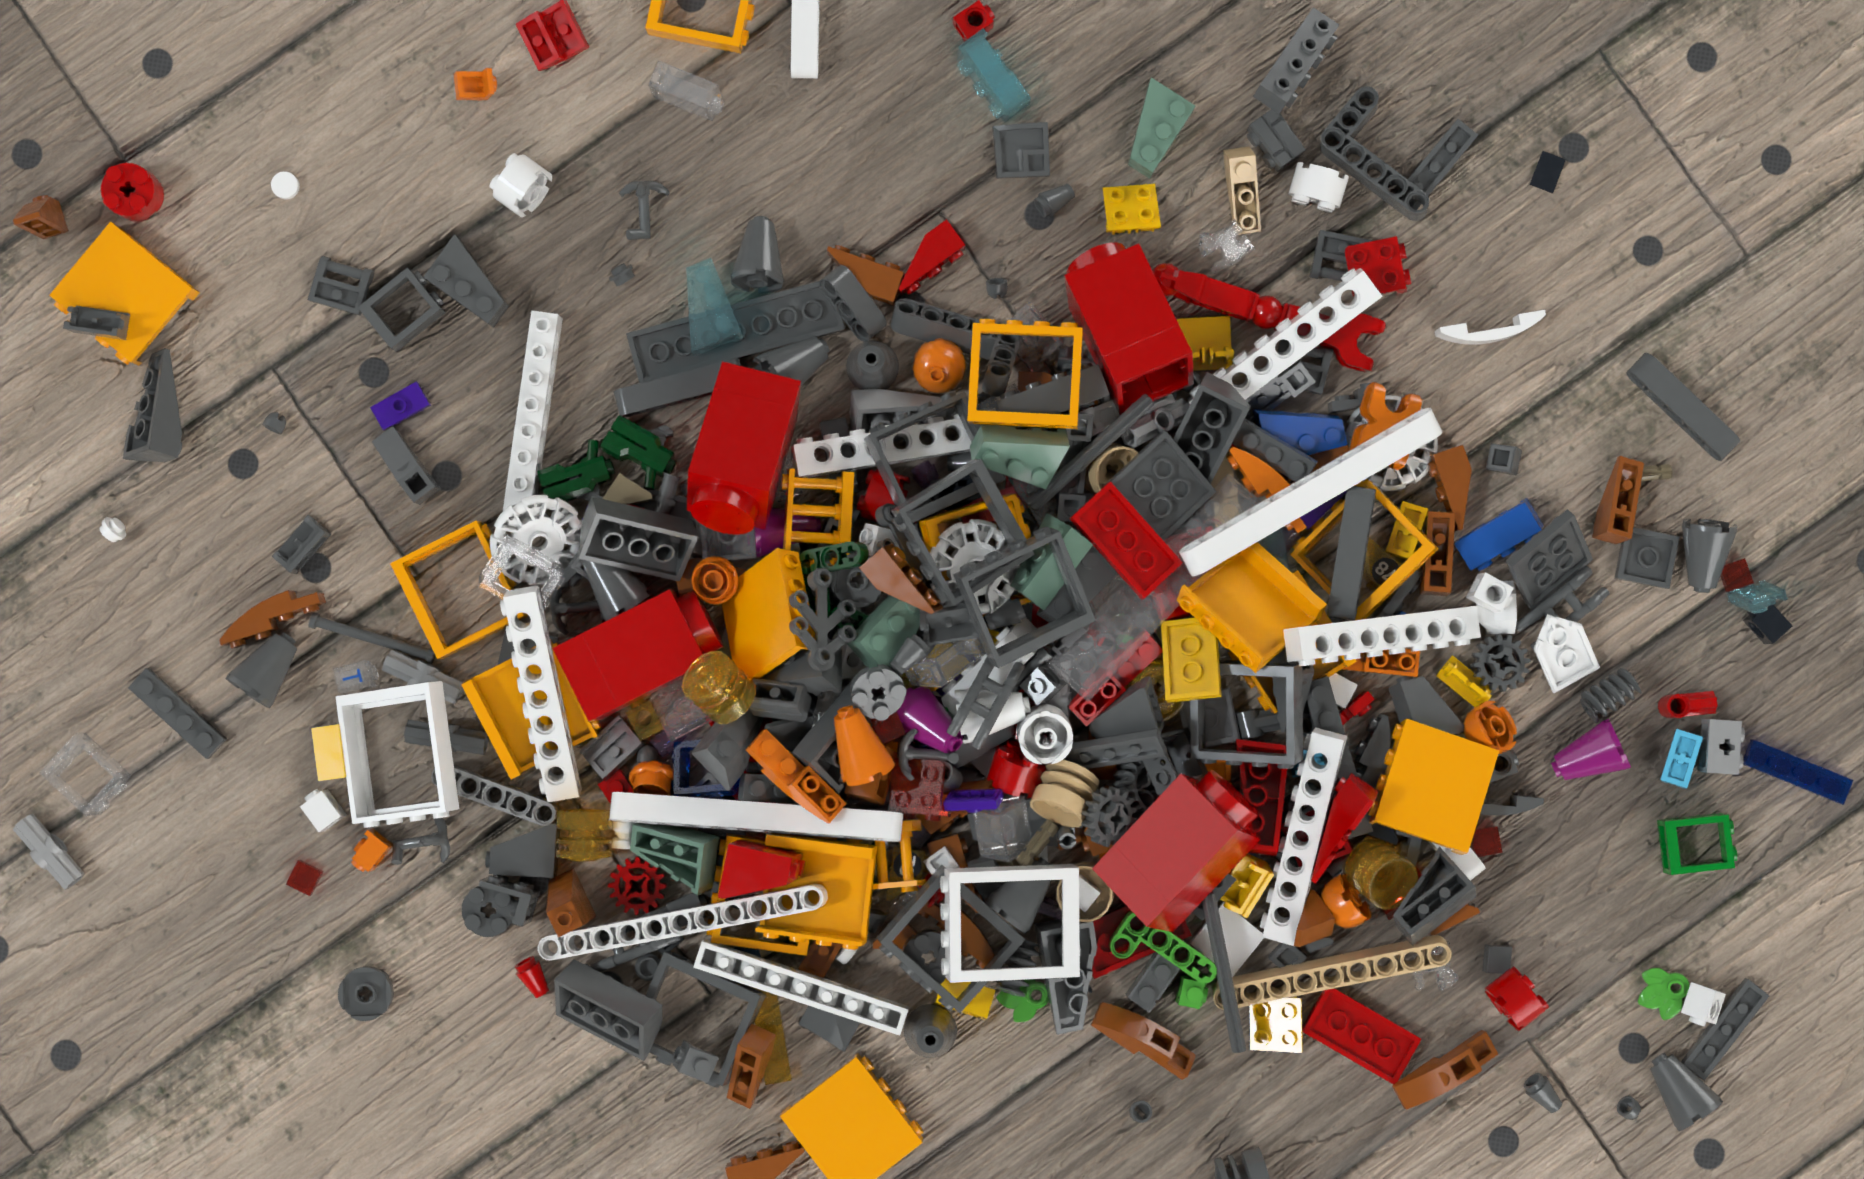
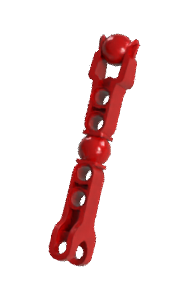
(1264, 311)

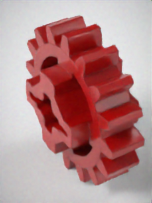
(646, 895)

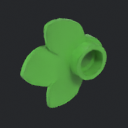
(1659, 992)
(1025, 1006)

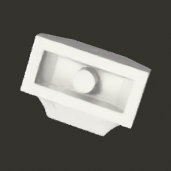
(1499, 622)

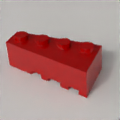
(1265, 791)

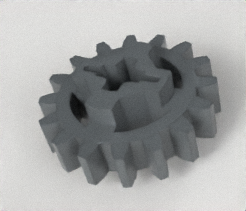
(1504, 653)
(1108, 816)

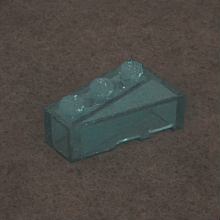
(991, 77)
(710, 311)

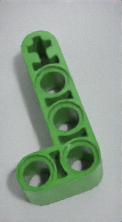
(1166, 949)

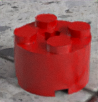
(136, 205)
(878, 494)
(1013, 771)
(1515, 999)

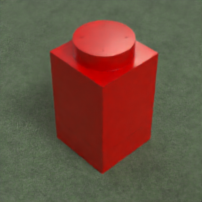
(1128, 324)
(742, 449)
(637, 652)
(1180, 849)

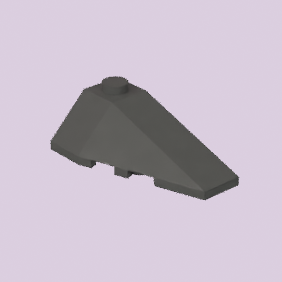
(157, 425)
(724, 748)
(1067, 995)

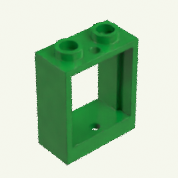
(1670, 848)

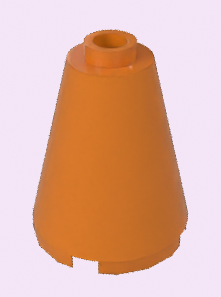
(859, 748)

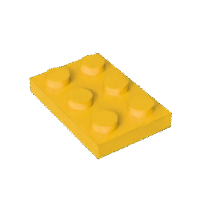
(1189, 661)

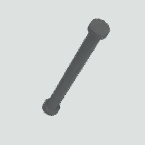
(317, 621)

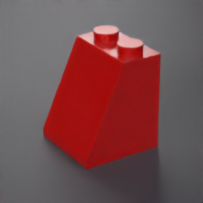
(758, 867)

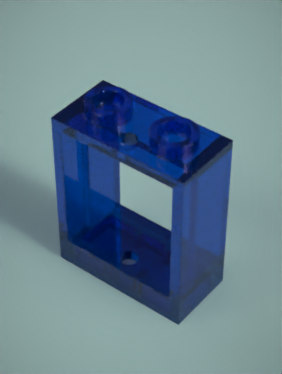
(681, 777)

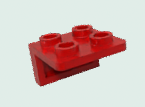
(1381, 263)

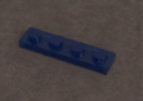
(1797, 772)

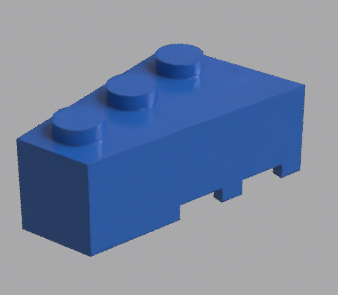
(1303, 431)
(1499, 535)

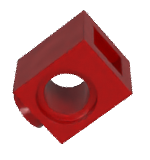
(962, 25)

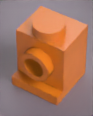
(370, 851)

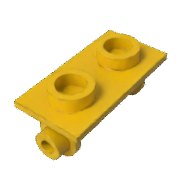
(1463, 682)

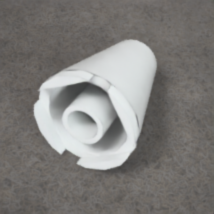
(1012, 712)

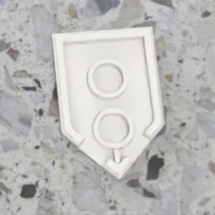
(1564, 652)

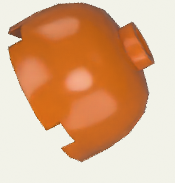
(939, 366)
(1490, 726)
(1345, 903)

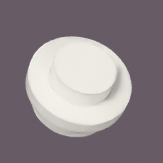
(113, 529)

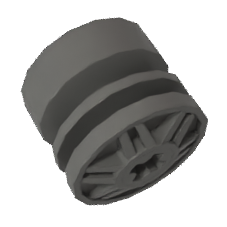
(1252, 1166)

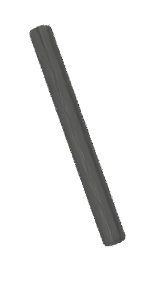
(1091, 451)
(1224, 973)

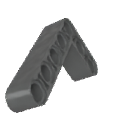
(1368, 160)
(932, 323)

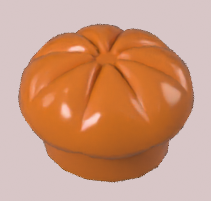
(715, 580)
(651, 778)

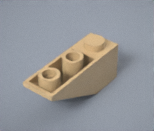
(1243, 188)

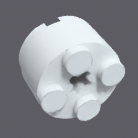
(521, 184)
(1318, 186)
(1043, 748)

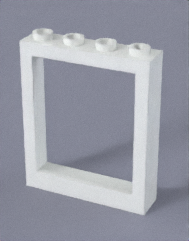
(356, 757)
(951, 913)

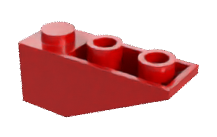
(935, 250)

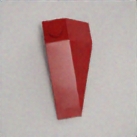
(1348, 809)

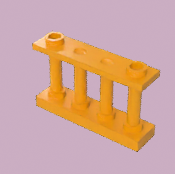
(840, 512)
(908, 883)

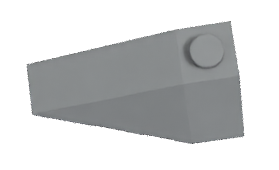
(880, 406)

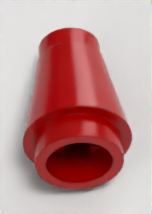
(532, 976)

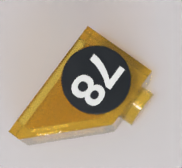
(1378, 566)
(896, 873)

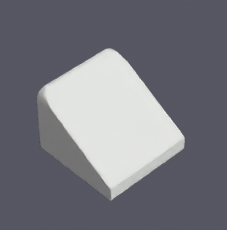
(941, 857)
(1087, 893)

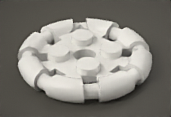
(1392, 478)
(538, 525)
(970, 552)

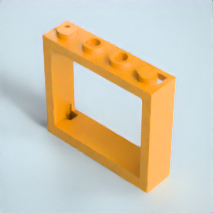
(740, 36)
(1016, 327)
(1324, 526)
(931, 532)
(418, 603)
(799, 948)

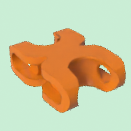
(1381, 418)

